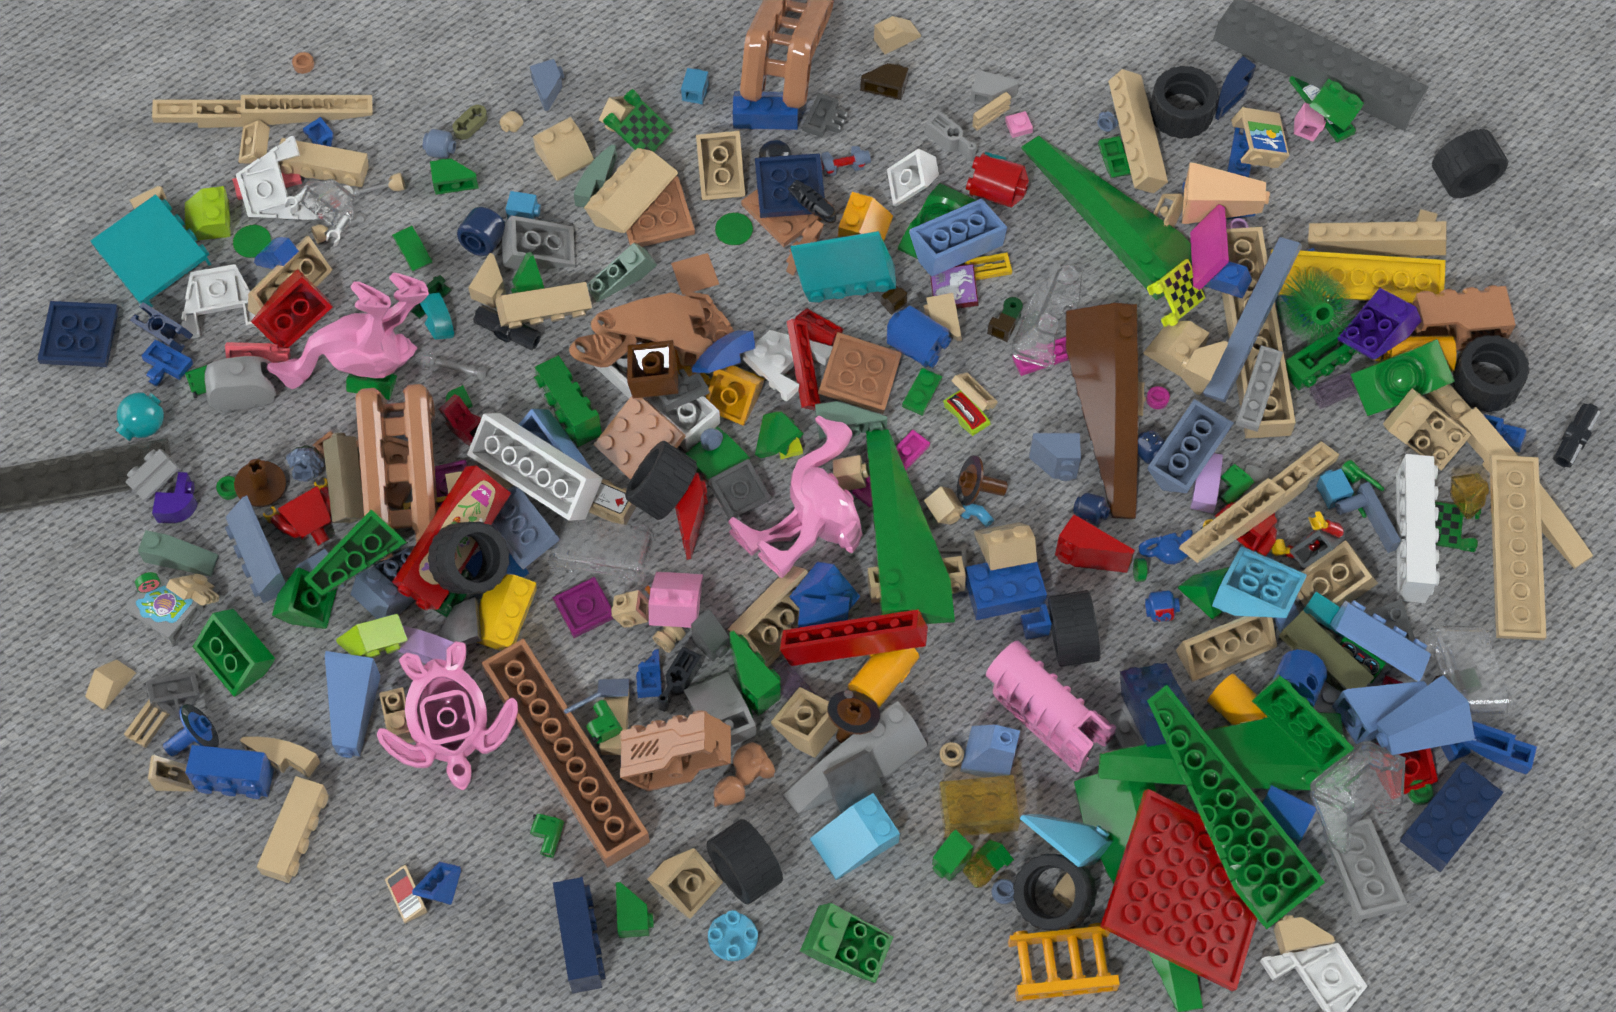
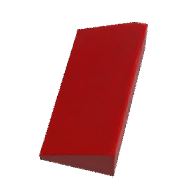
(819, 328)

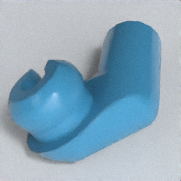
(978, 511)

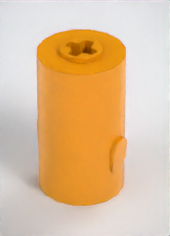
(1446, 343)
(883, 674)
(1234, 701)

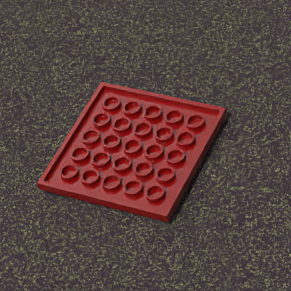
(1178, 895)

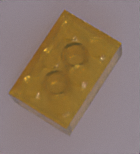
(979, 806)

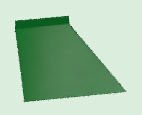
(1203, 589)

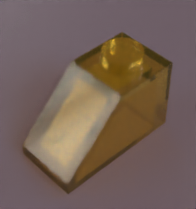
(1469, 493)

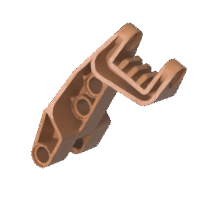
(645, 321)

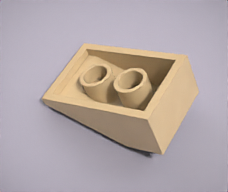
(720, 165)
(1007, 545)
(1337, 576)

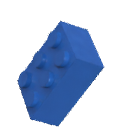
(1004, 589)
(229, 771)

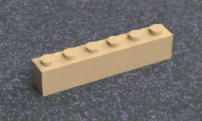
(1138, 131)
(1380, 238)

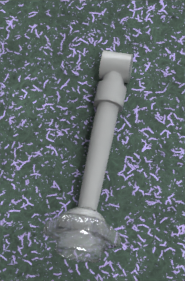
(429, 360)

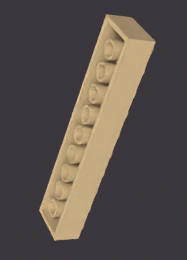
(1248, 249)

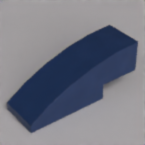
(1234, 86)

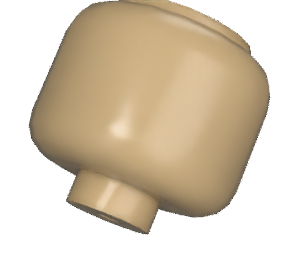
(511, 121)

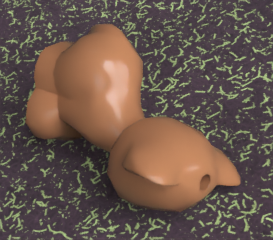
(749, 762)

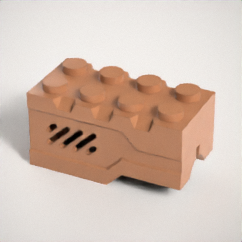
(1465, 313)
(673, 750)

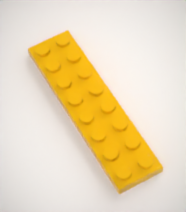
(1367, 273)

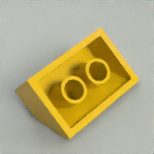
(504, 611)

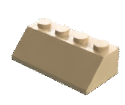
(630, 191)
(770, 615)

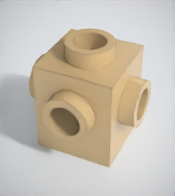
(630, 609)

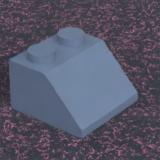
(1057, 454)

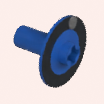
(196, 728)

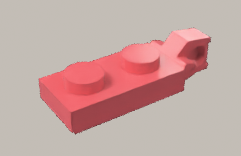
(265, 350)

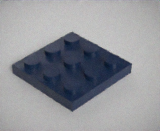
(777, 174)
(78, 334)

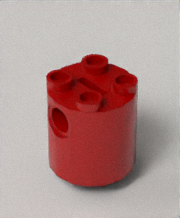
(998, 180)

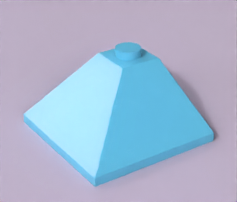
(1258, 587)
(1077, 841)

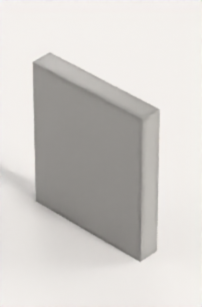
(262, 272)

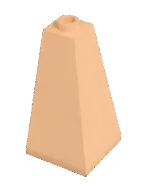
(1209, 186)

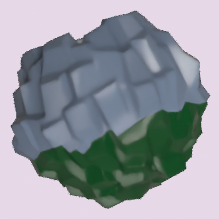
(306, 463)

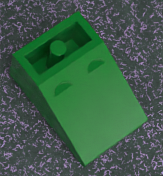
(757, 683)
(846, 942)

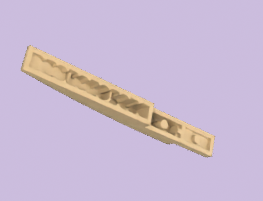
(266, 108)
(1489, 442)
(1259, 503)

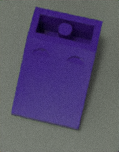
(1381, 325)

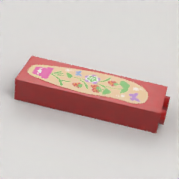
(471, 499)

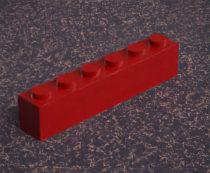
(854, 638)

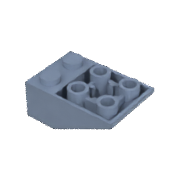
(377, 592)

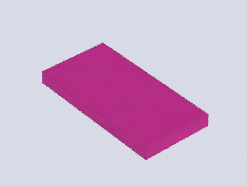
(1209, 247)

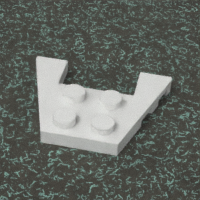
(264, 186)
(213, 292)
(774, 359)
(1325, 972)

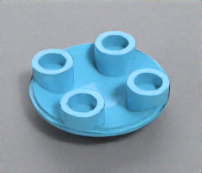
(732, 936)

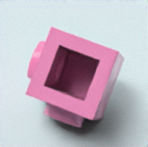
(1308, 123)

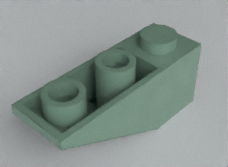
(623, 271)
(855, 418)

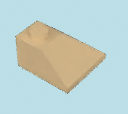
(1201, 366)
(685, 881)

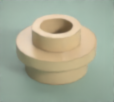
(951, 747)

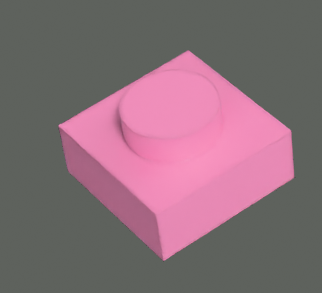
(1019, 124)

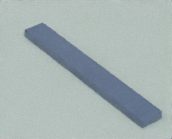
(1252, 319)

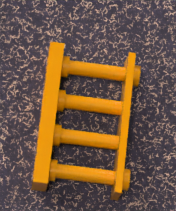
(1054, 985)

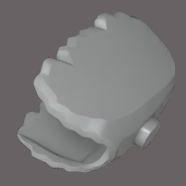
(238, 383)

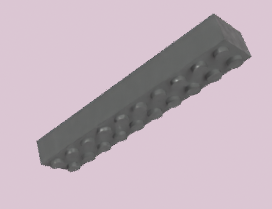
(1315, 59)

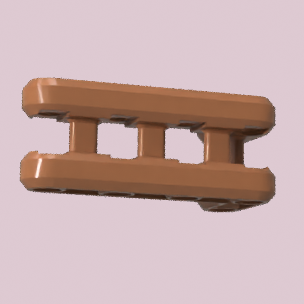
(801, 49)
(419, 470)

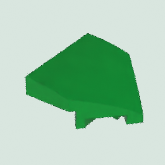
(776, 434)

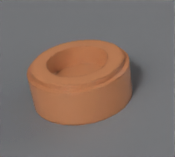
(303, 62)

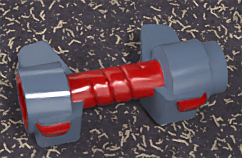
(857, 161)

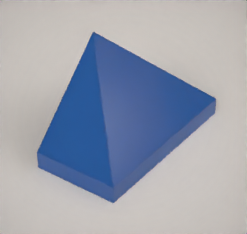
(439, 883)

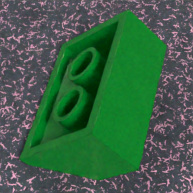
(233, 651)

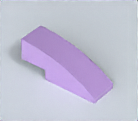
(1207, 485)
(424, 645)

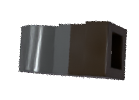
(891, 297)

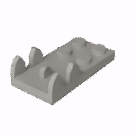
(1367, 875)

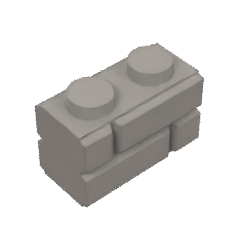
(153, 474)

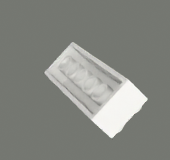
(689, 418)
(534, 466)
(1416, 528)

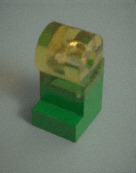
(986, 863)

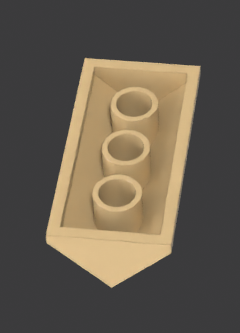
(307, 260)
(1226, 645)

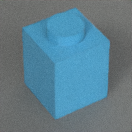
(695, 86)
(522, 205)
(1334, 487)

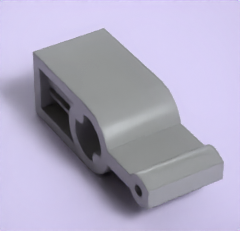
(949, 135)

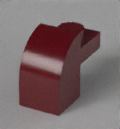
(460, 419)

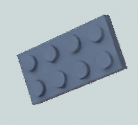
(523, 528)

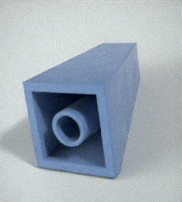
(351, 696)
(1368, 705)
(1427, 720)
(990, 751)

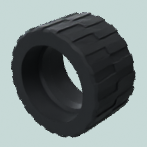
(1188, 82)
(1470, 163)
(1501, 353)
(661, 480)
(494, 558)
(1074, 628)
(744, 861)
(1025, 893)

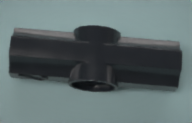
(522, 335)
(1576, 435)

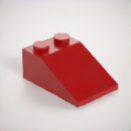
(291, 310)
(691, 513)
(1092, 548)

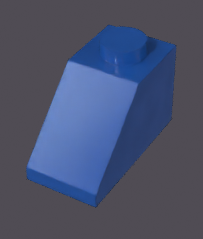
(1232, 280)

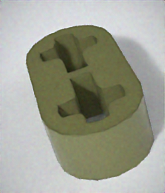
(470, 122)

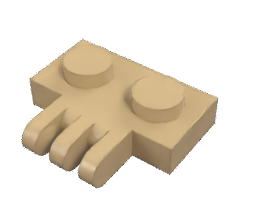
(195, 588)

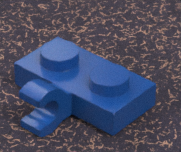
(165, 361)

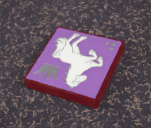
(960, 282)

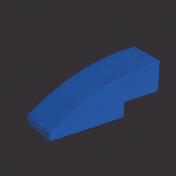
(276, 253)
(725, 352)
(1502, 748)

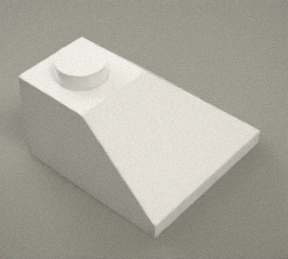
(911, 175)

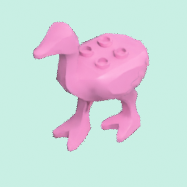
(360, 341)
(819, 510)

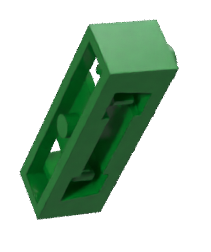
(1300, 365)

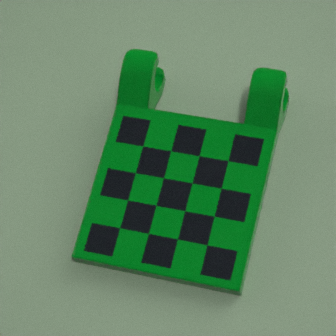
(642, 125)
(1450, 528)

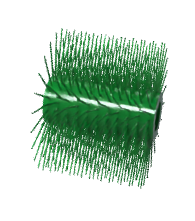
(1314, 306)

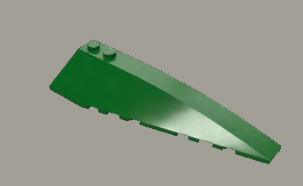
(1125, 226)
(906, 553)
(1254, 749)
(1114, 808)
(1252, 846)

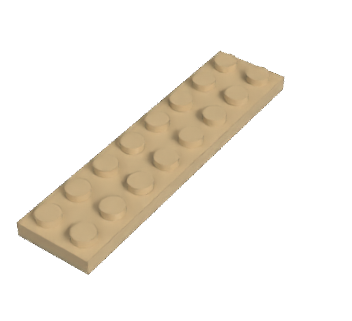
(1517, 548)

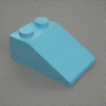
(855, 836)

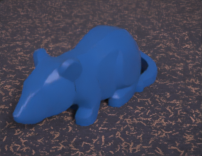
(1167, 547)

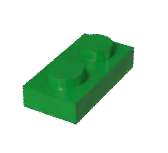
(922, 391)

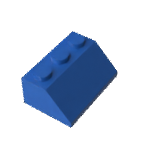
(766, 113)

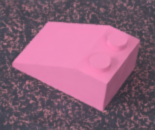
(675, 599)

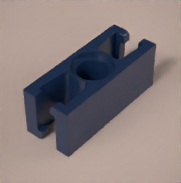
(161, 327)

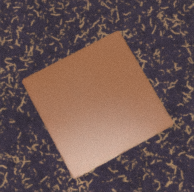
(695, 273)

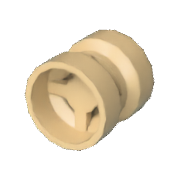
(668, 636)

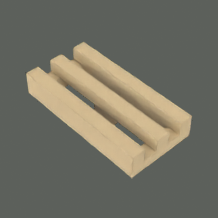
(991, 111)
(974, 391)
(139, 719)

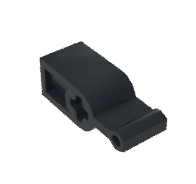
(683, 667)

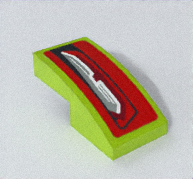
(968, 413)

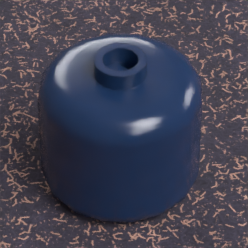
(481, 231)

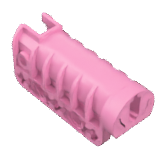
(1047, 706)

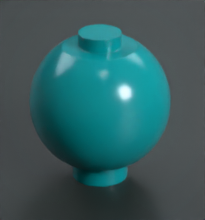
(139, 415)

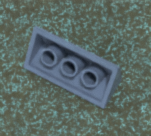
(1188, 448)

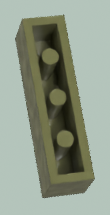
(1342, 668)

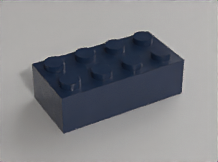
(1141, 684)
(1451, 816)
(577, 935)

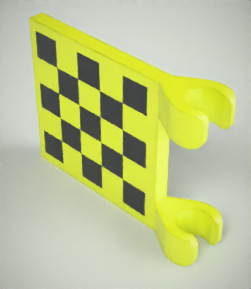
(1178, 291)

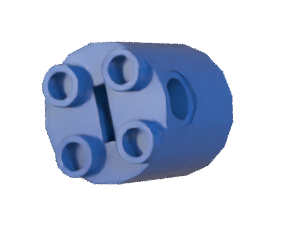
(917, 336)
(1304, 672)

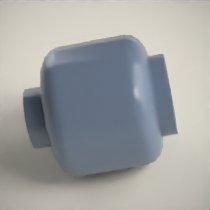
(439, 144)

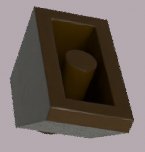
(886, 81)

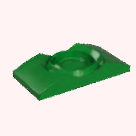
(939, 202)
(1390, 380)

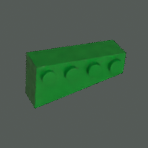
(568, 400)
(360, 549)

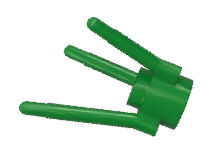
(1354, 474)

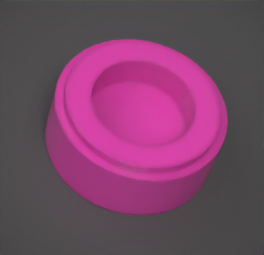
(1157, 397)

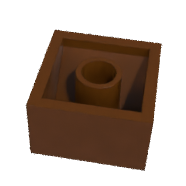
(652, 369)

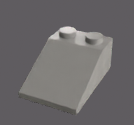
(547, 241)

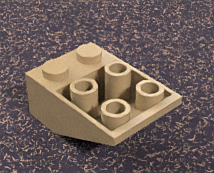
(1426, 428)

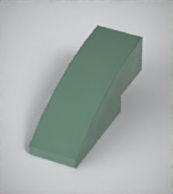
(595, 176)

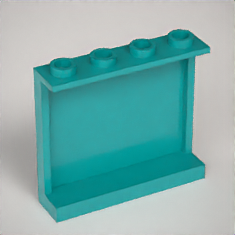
(150, 249)

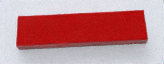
(803, 363)

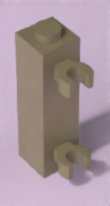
(343, 478)

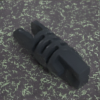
(812, 201)

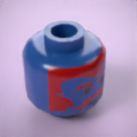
(1161, 606)

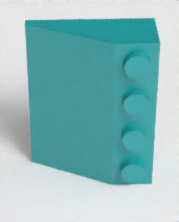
(844, 267)

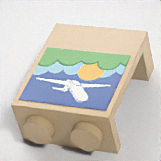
(1264, 137)

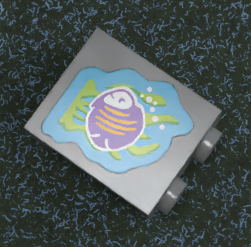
(164, 611)

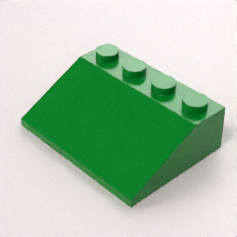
(1302, 723)

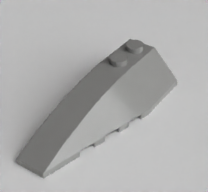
(889, 746)

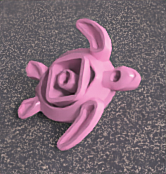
(446, 717)

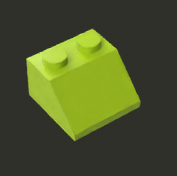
(208, 214)
(374, 637)

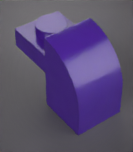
(178, 505)

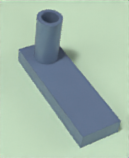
(1369, 501)

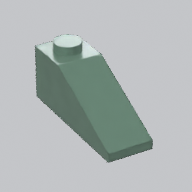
(176, 554)

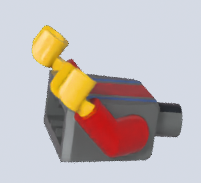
(1319, 542)

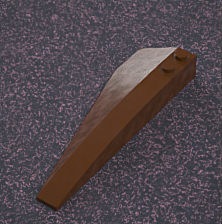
(1105, 370)

